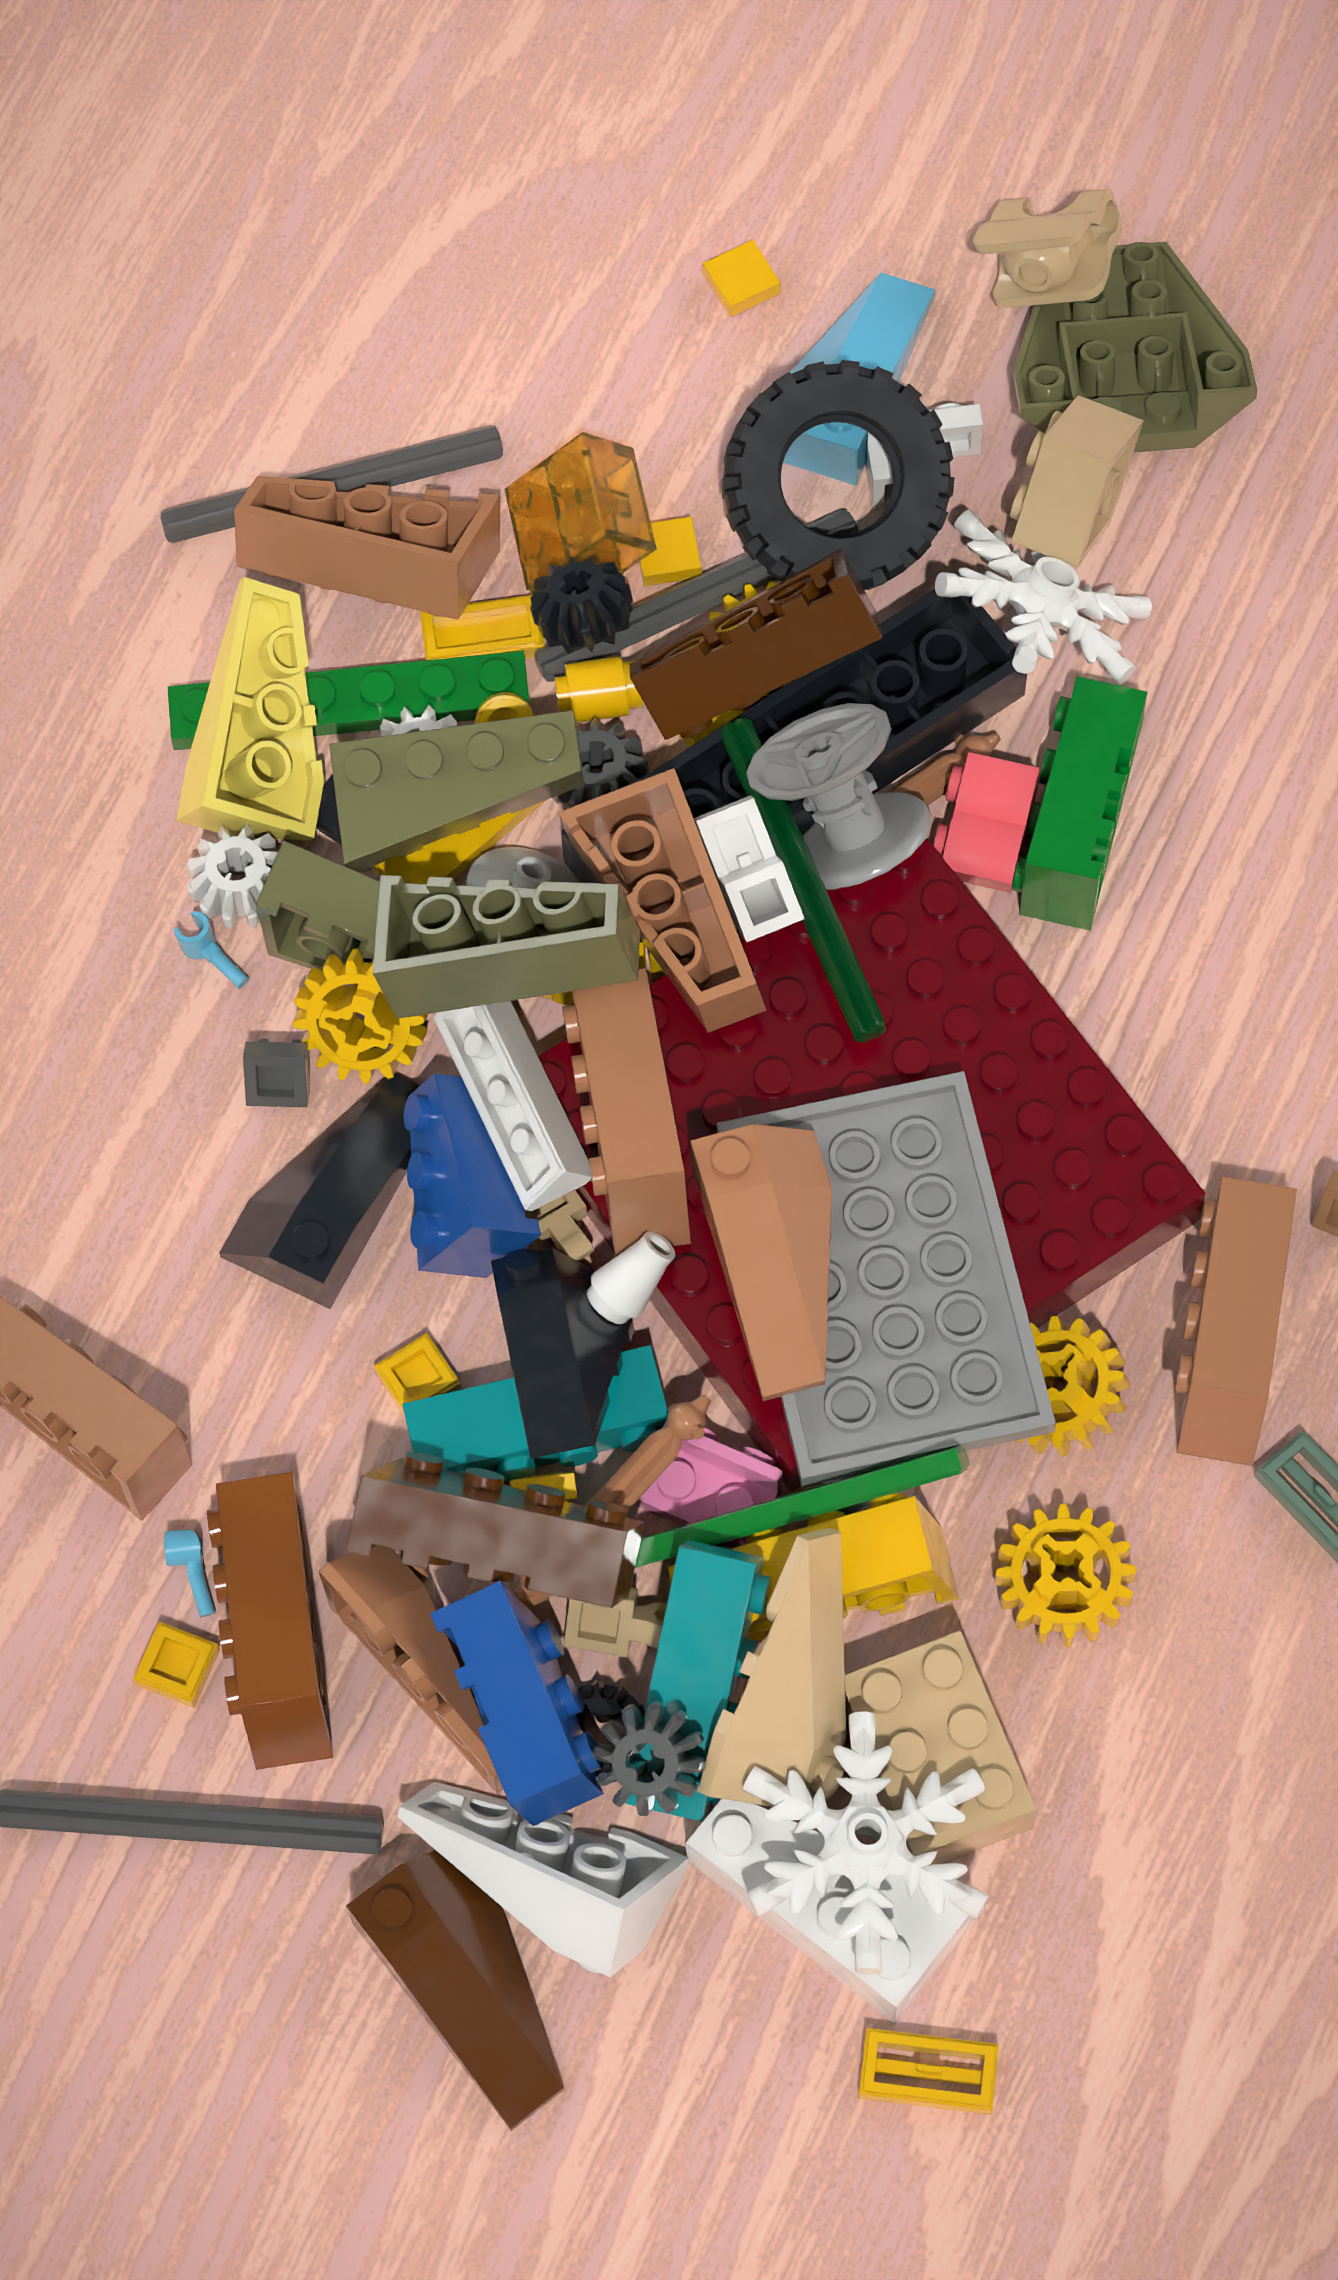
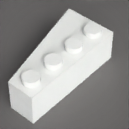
(732, 1853)

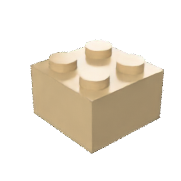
(1074, 480)

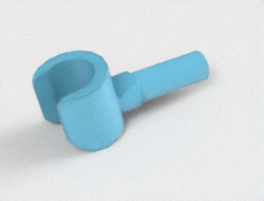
(205, 947)
(186, 1548)

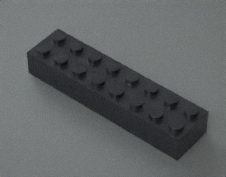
(931, 673)

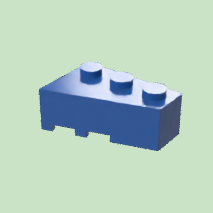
(459, 1185)
(523, 1702)

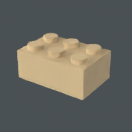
(942, 1721)

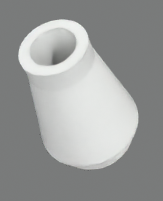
(628, 1281)

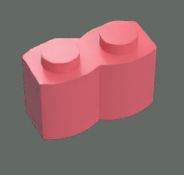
(987, 820)

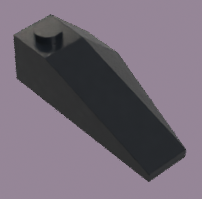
(328, 1201)
(557, 1348)

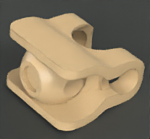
(1053, 254)

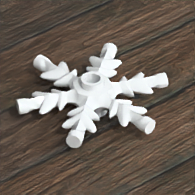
(1043, 599)
(861, 1862)

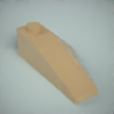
(796, 1683)

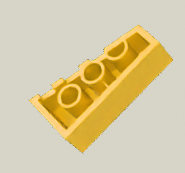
(885, 1551)

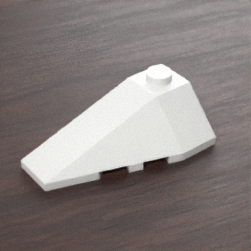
(567, 1886)

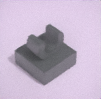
(276, 1073)

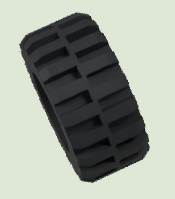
(854, 397)

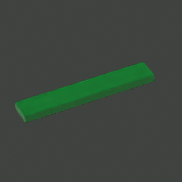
(804, 1504)

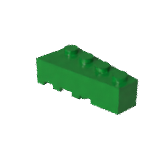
(1081, 802)

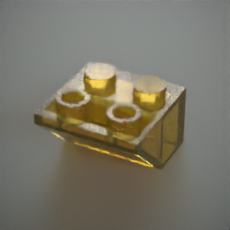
(580, 506)

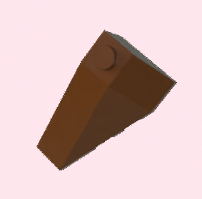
(464, 1976)

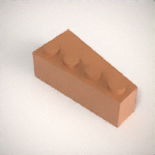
(368, 543)
(655, 854)
(628, 1112)
(1235, 1320)
(87, 1413)

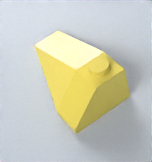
(255, 730)

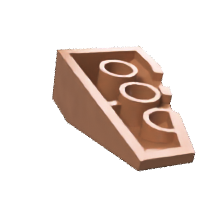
(391, 1617)

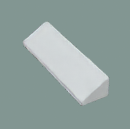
(515, 1101)

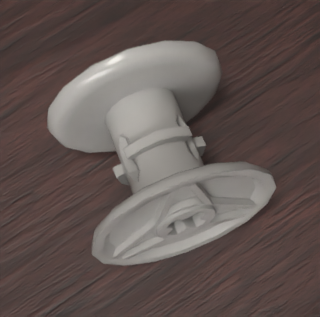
(826, 763)

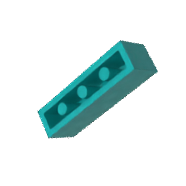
(487, 1432)
(704, 1649)

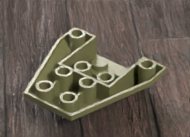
(1141, 348)

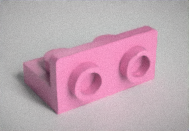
(711, 1481)

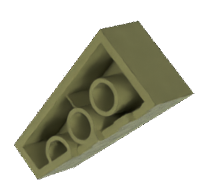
(447, 781)
(316, 909)
(498, 942)

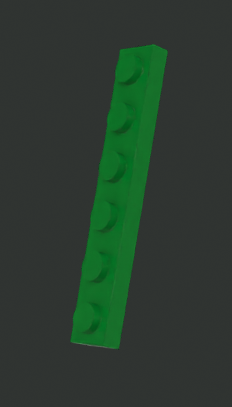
(364, 696)

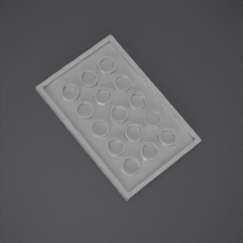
(921, 1288)

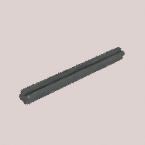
(384, 469)
(682, 602)
(191, 1821)

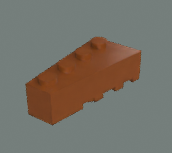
(270, 1620)

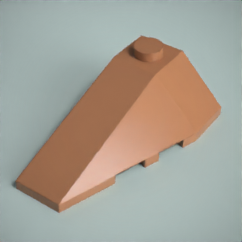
(772, 1235)

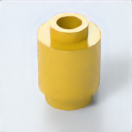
(597, 689)

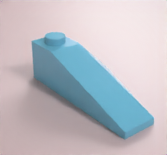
(876, 332)

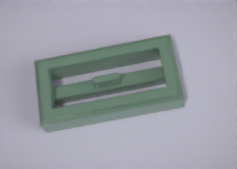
(1291, 1501)

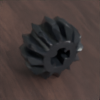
(581, 604)

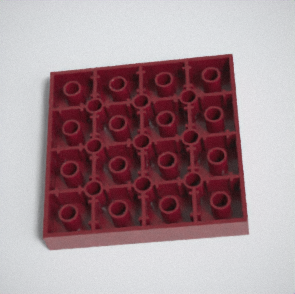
(1067, 1148)

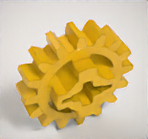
(337, 1032)
(1076, 1368)
(1082, 1555)

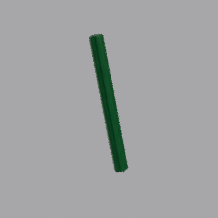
(817, 908)

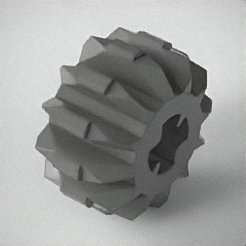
(612, 753)
(632, 1771)

